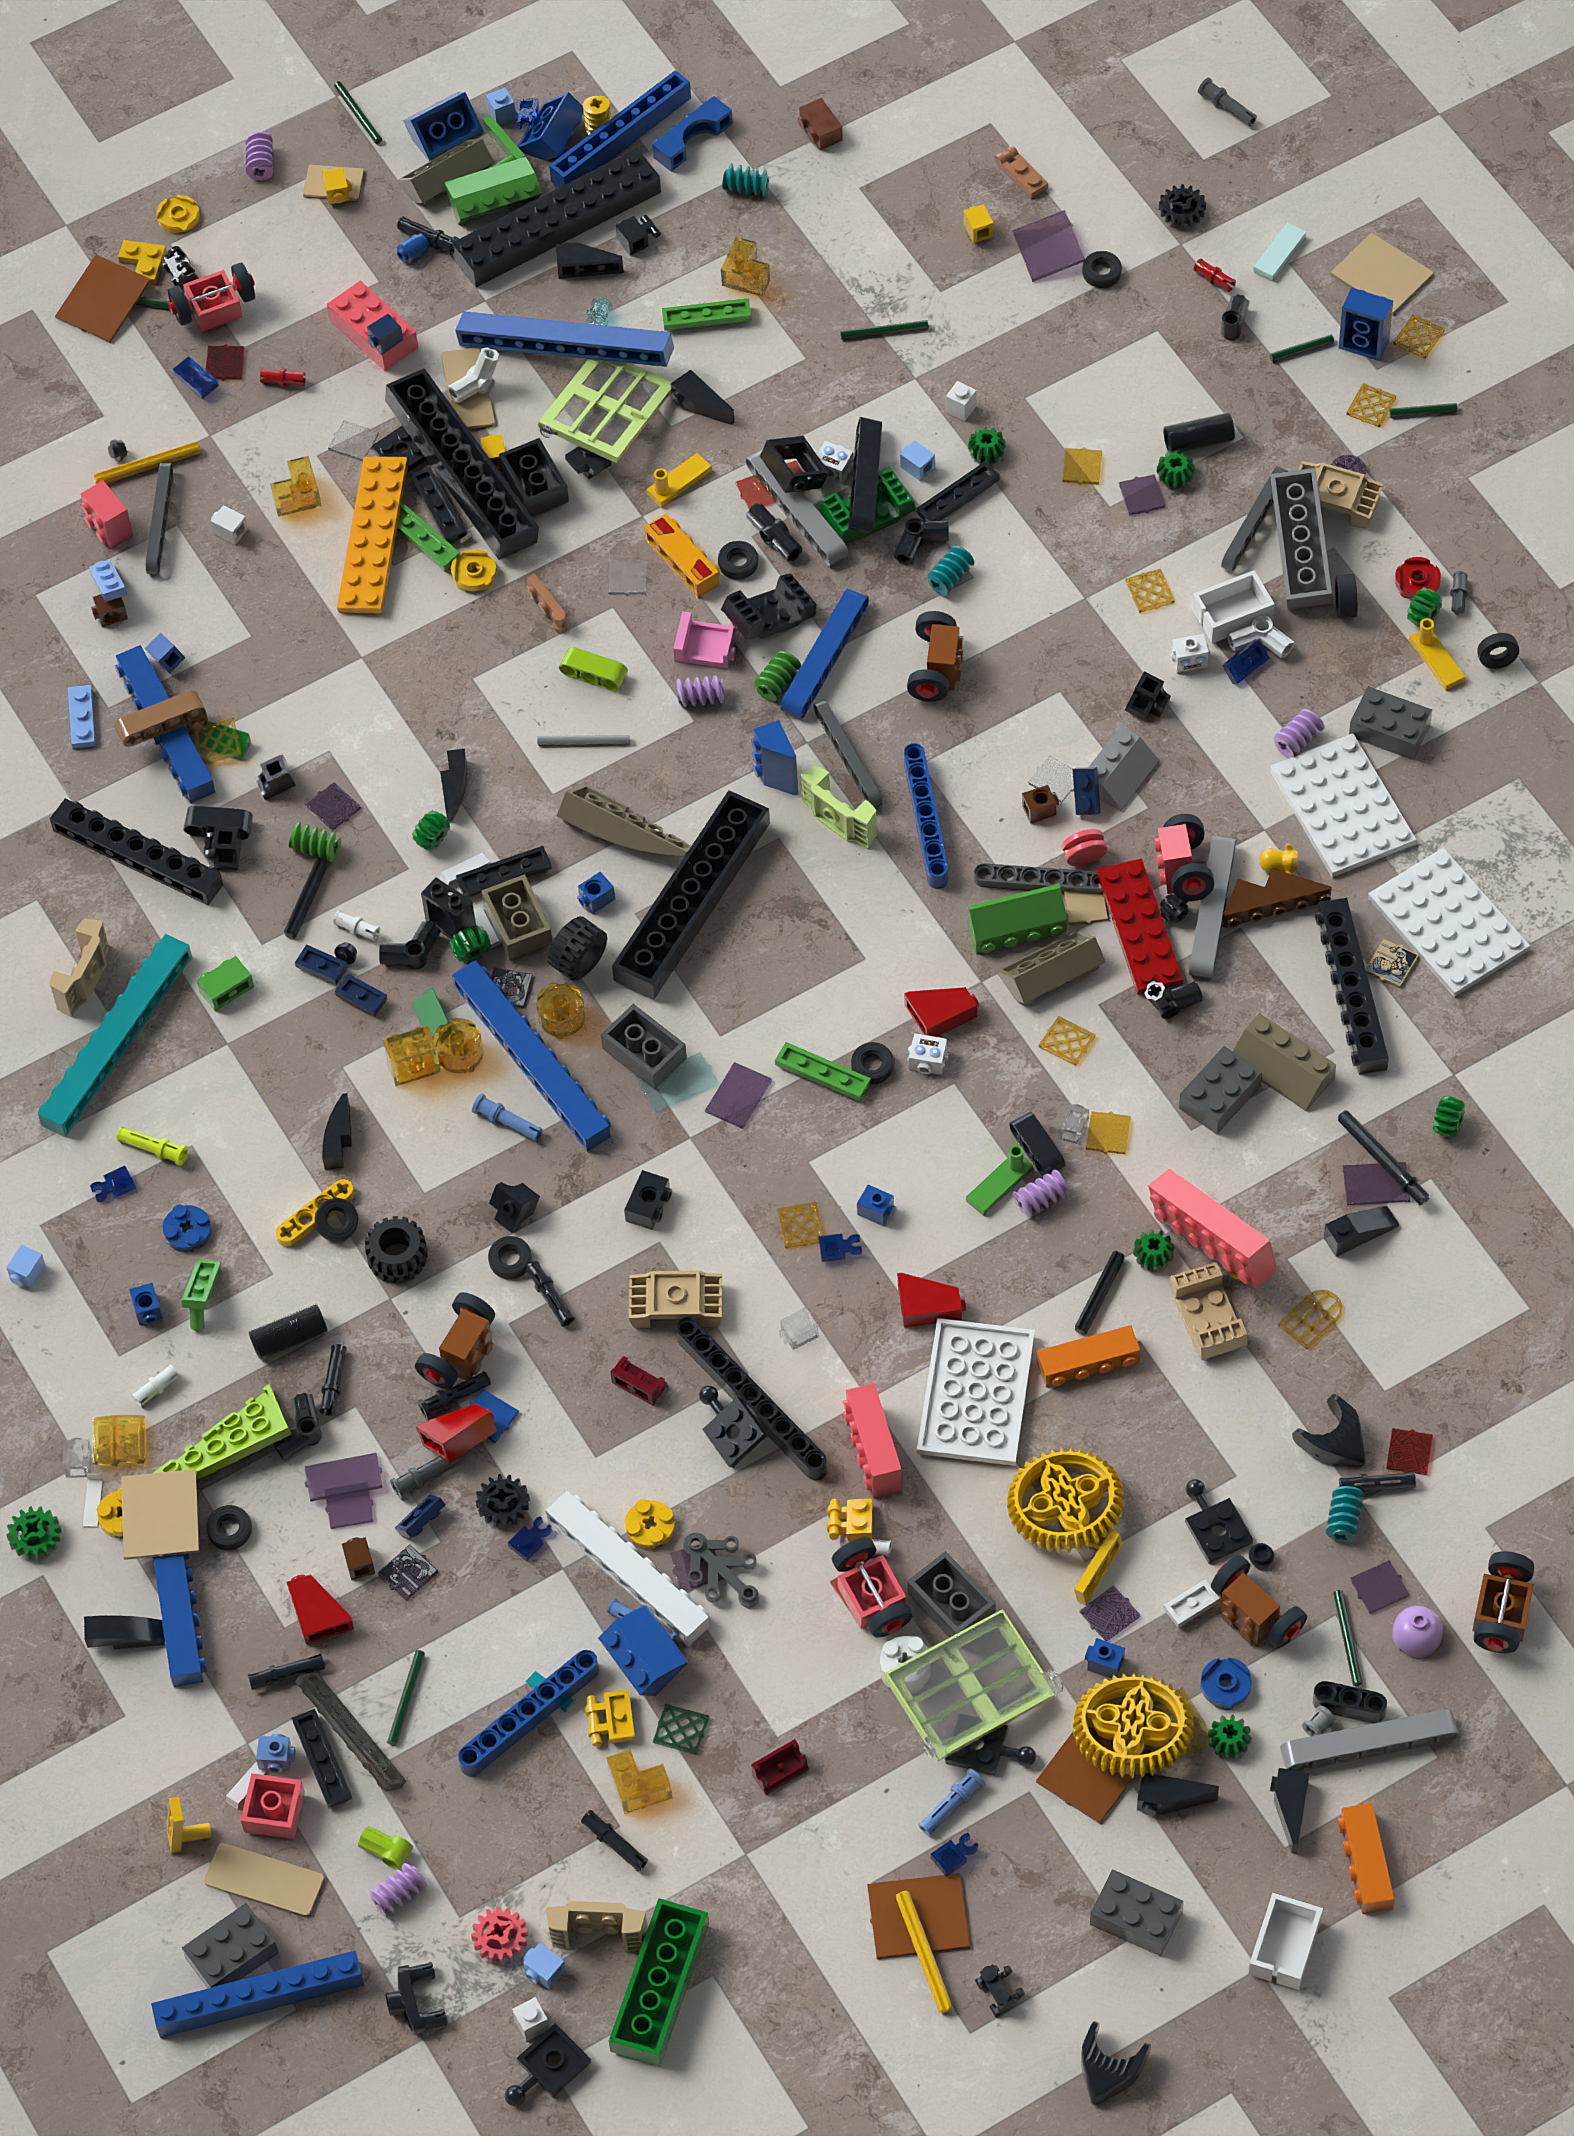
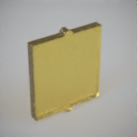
(1082, 466)
(1108, 1132)

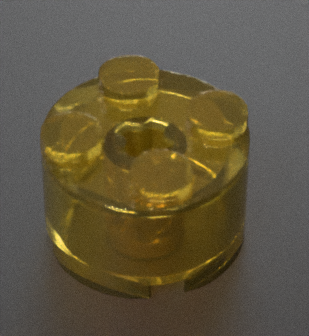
(560, 1009)
(459, 1046)

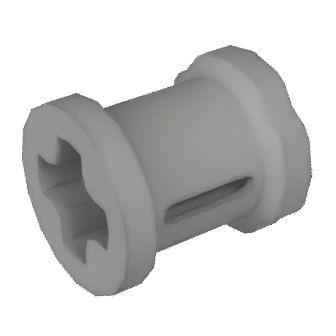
(1319, 1721)

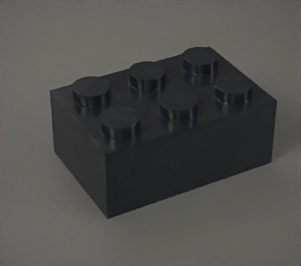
(534, 477)

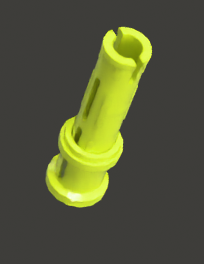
(161, 1148)

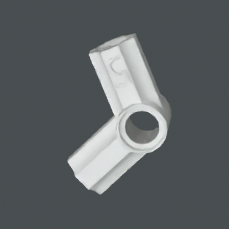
(477, 378)
(1270, 637)

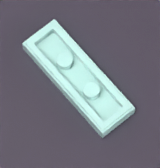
(1279, 251)

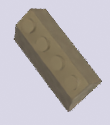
(458, 162)
(1052, 966)
(1285, 1062)

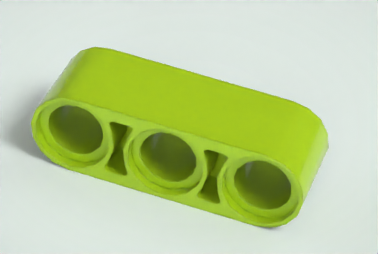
(593, 669)

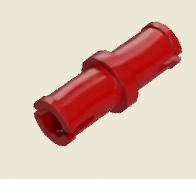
(1214, 275)
(282, 377)

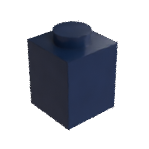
(384, 333)

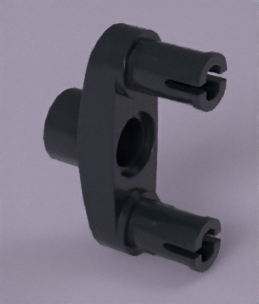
(404, 2001)

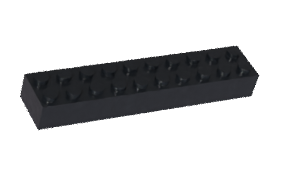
(556, 217)
(461, 464)
(691, 894)

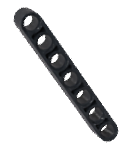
(865, 475)

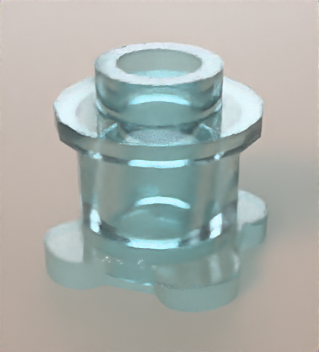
(599, 311)

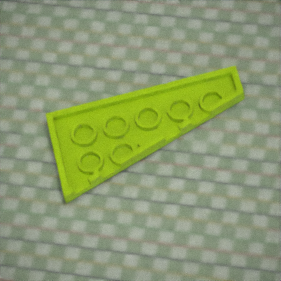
(235, 1437)

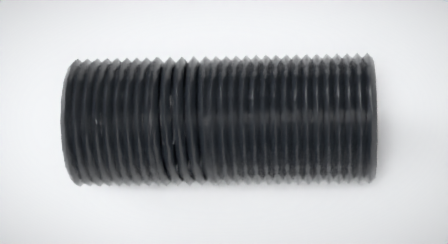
(1205, 432)
(282, 1334)

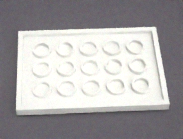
(1342, 805)
(1448, 922)
(976, 1392)

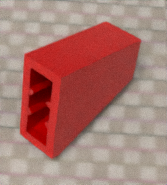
(941, 1009)
(927, 1300)
(457, 1431)
(317, 1610)

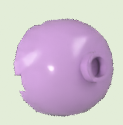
(1417, 1631)

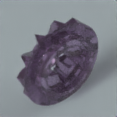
(1350, 462)

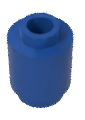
(412, 248)

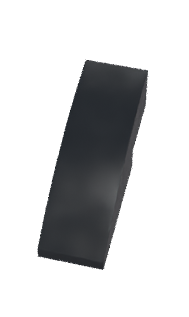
(454, 781)
(337, 1134)
(122, 1631)

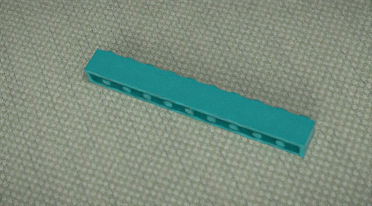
(114, 1035)

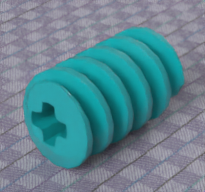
(746, 180)
(949, 570)
(1344, 1514)

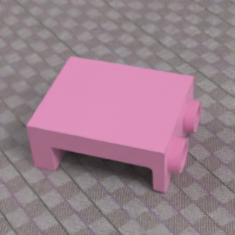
(705, 643)

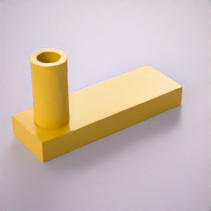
(678, 480)
(1436, 656)
(1107, 1551)
(177, 1833)

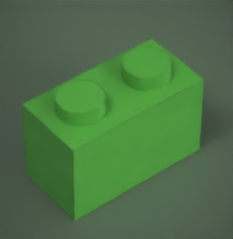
(225, 983)

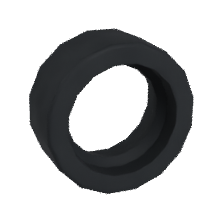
(1346, 595)

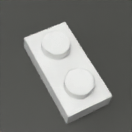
(1191, 1603)

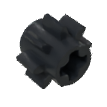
(1173, 908)

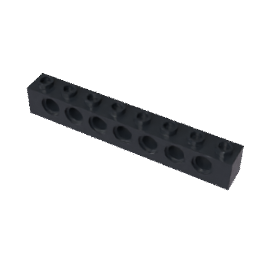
(143, 861)
(1338, 913)

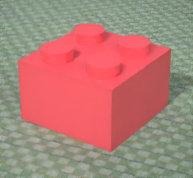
(106, 515)
(272, 1806)

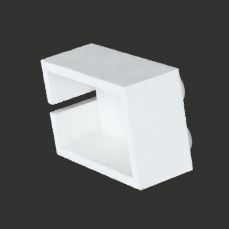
(1231, 605)
(1285, 1941)

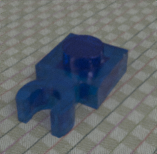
(526, 110)
(116, 1182)
(834, 1246)
(528, 1541)
(951, 1856)

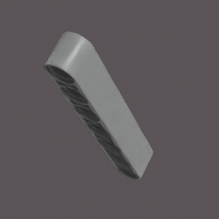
(802, 515)
(1212, 908)
(1369, 1741)

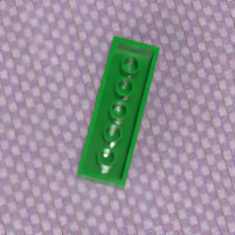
(659, 1982)

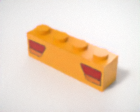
(682, 555)

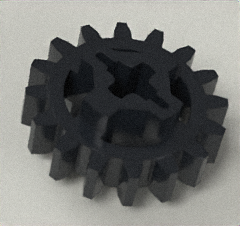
(1183, 207)
(490, 1500)

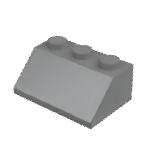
(1123, 767)

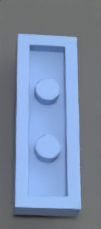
(107, 580)
(81, 716)

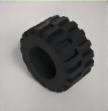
(577, 948)
(396, 1266)

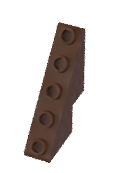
(1280, 895)

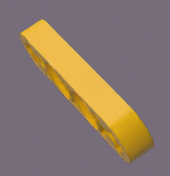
(310, 1210)

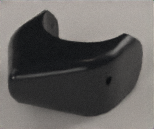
(1342, 1444)
(1108, 2075)

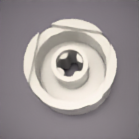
(899, 1651)

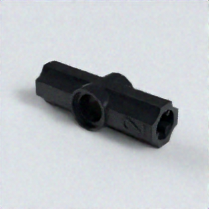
(774, 532)

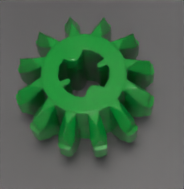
(986, 445)
(1175, 469)
(1424, 605)
(431, 830)
(470, 944)
(1449, 1116)
(1146, 1247)
(1229, 1727)

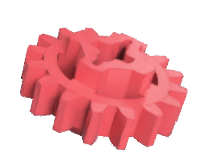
(492, 1940)

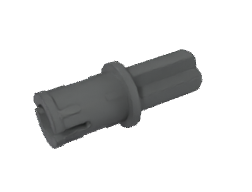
(1459, 592)

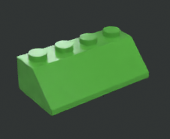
(493, 190)
(1017, 919)

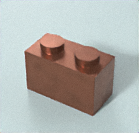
(820, 124)

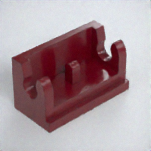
(637, 1381)
(779, 1767)

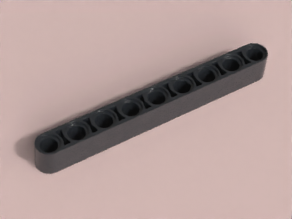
(758, 1406)

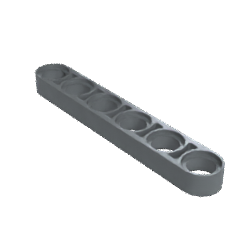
(159, 518)
(1250, 525)
(847, 753)
(1042, 875)

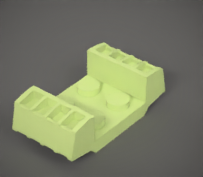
(852, 826)

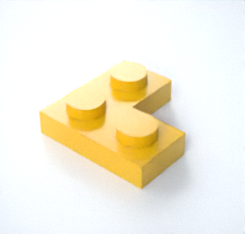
(145, 255)

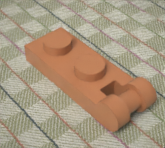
(1021, 172)
(546, 603)

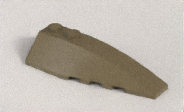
(611, 821)

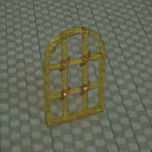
(1301, 1318)

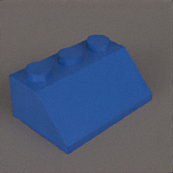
(443, 125)
(552, 127)
(774, 758)
(643, 1651)

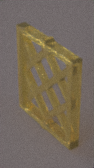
(1410, 348)
(1378, 392)
(1156, 604)
(235, 736)
(1050, 1032)
(797, 1208)

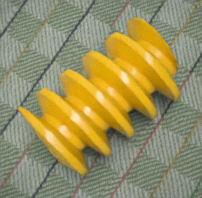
(596, 112)

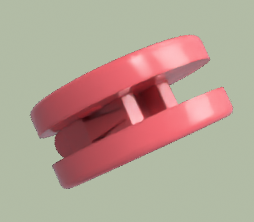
(1084, 847)

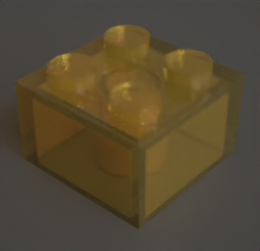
(411, 1055)

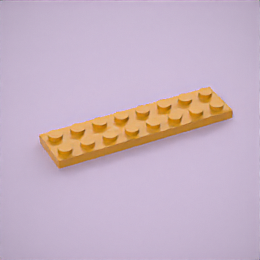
(372, 535)

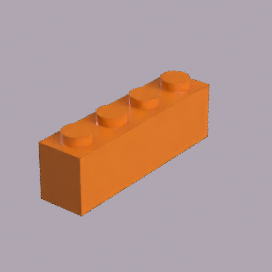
(1088, 1356)
(1366, 1858)

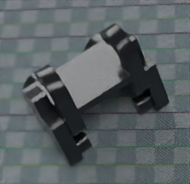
(178, 263)
(998, 1989)

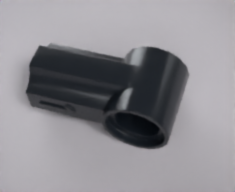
(1234, 317)

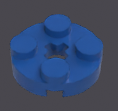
(186, 1215)
(1226, 1696)

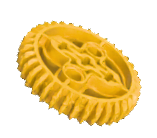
(1058, 1483)
(1134, 1715)

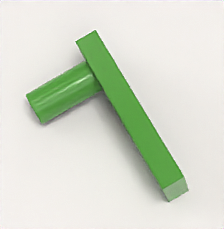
(502, 140)
(1000, 1181)
(200, 1290)

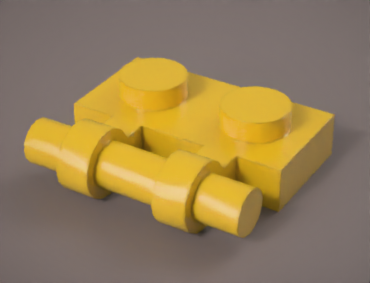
(858, 1515)
(618, 1714)

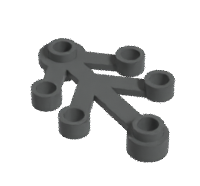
(719, 1565)

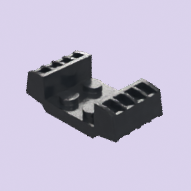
(770, 611)

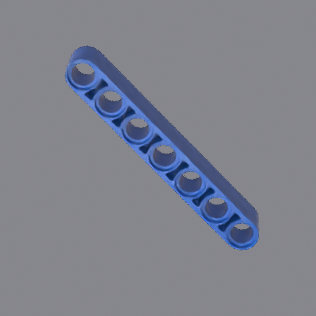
(824, 653)
(926, 824)
(523, 1723)

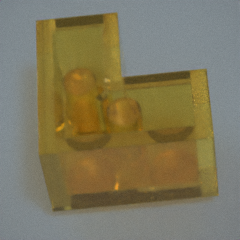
(742, 270)
(299, 491)
(637, 1788)

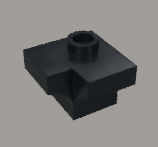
(587, 462)
(1148, 697)
(275, 777)
(224, 847)
(513, 1204)

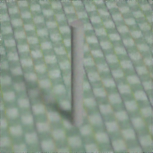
(583, 739)

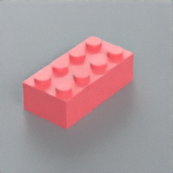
(358, 309)
(872, 1441)

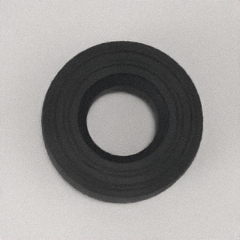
(1098, 280)
(737, 572)
(1495, 641)
(873, 1049)
(326, 1230)
(509, 1243)
(234, 1541)

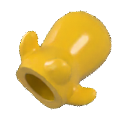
(1279, 859)

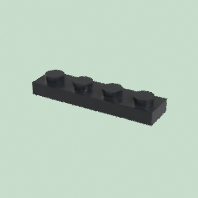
(958, 493)
(438, 505)
(492, 874)
(321, 1758)

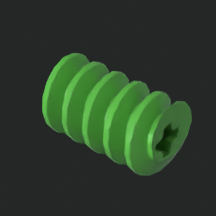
(776, 675)
(314, 843)

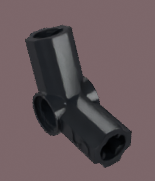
(924, 532)
(402, 952)
(1169, 1001)
(305, 1418)

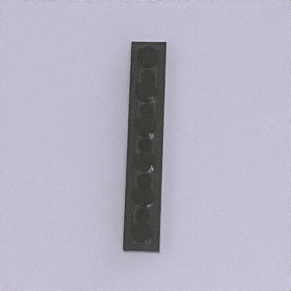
(350, 1731)

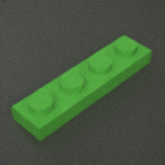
(706, 314)
(426, 538)
(822, 1071)

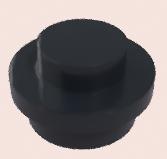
(117, 450)
(346, 952)
(1261, 1555)

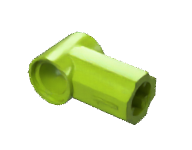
(390, 1849)

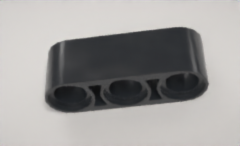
(203, 820)
(1037, 1144)
(1357, 1711)

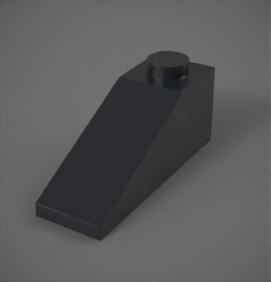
(584, 260)
(699, 398)
(1358, 1228)
(1168, 1794)
(1289, 1800)

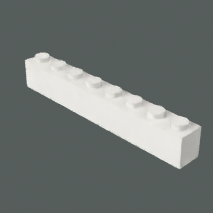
(628, 1568)

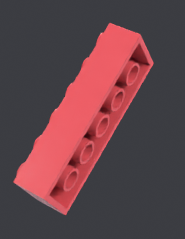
(1212, 1228)

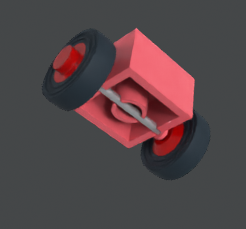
(212, 298)
(1179, 874)
(870, 1588)

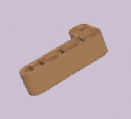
(162, 718)

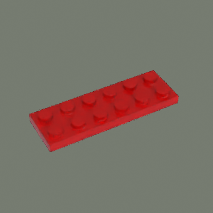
(1139, 925)

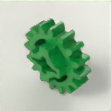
(34, 1536)

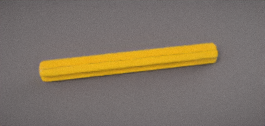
(148, 463)
(924, 1952)

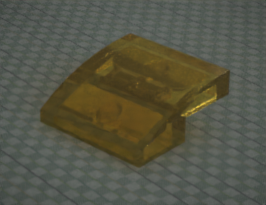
(118, 1439)

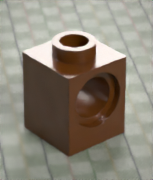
(110, 611)
(1037, 812)
(358, 1558)

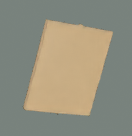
(1382, 271)
(160, 1514)

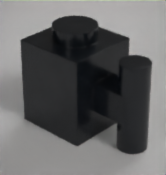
(634, 235)

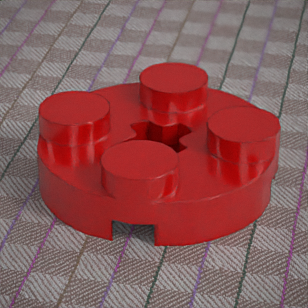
(1416, 566)

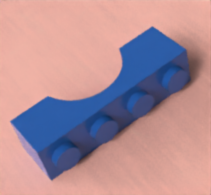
(709, 118)

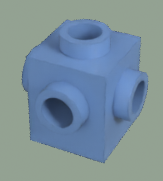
(275, 1753)

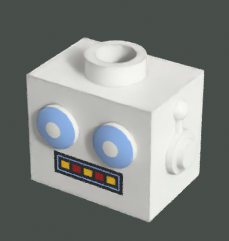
(837, 461)
(1190, 653)
(927, 1054)

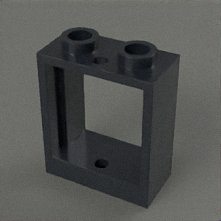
(797, 448)
(447, 911)

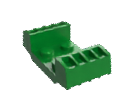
(891, 505)

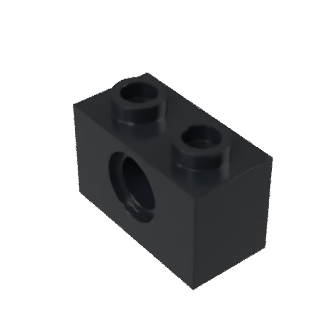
(647, 1187)

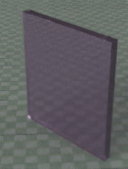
(1048, 245)

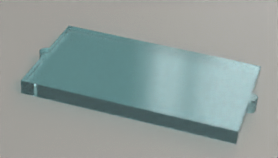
(687, 1080)

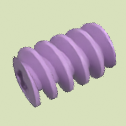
(259, 156)
(700, 691)
(1298, 732)
(1040, 1192)
(396, 1888)

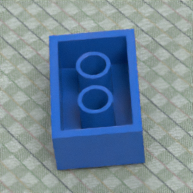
(1365, 324)

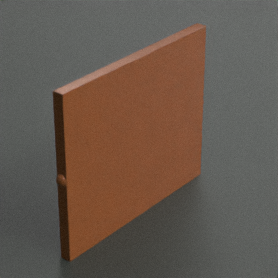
(103, 298)
(1080, 1782)
(938, 1906)

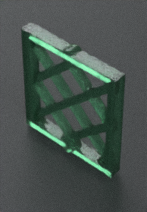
(701, 1717)

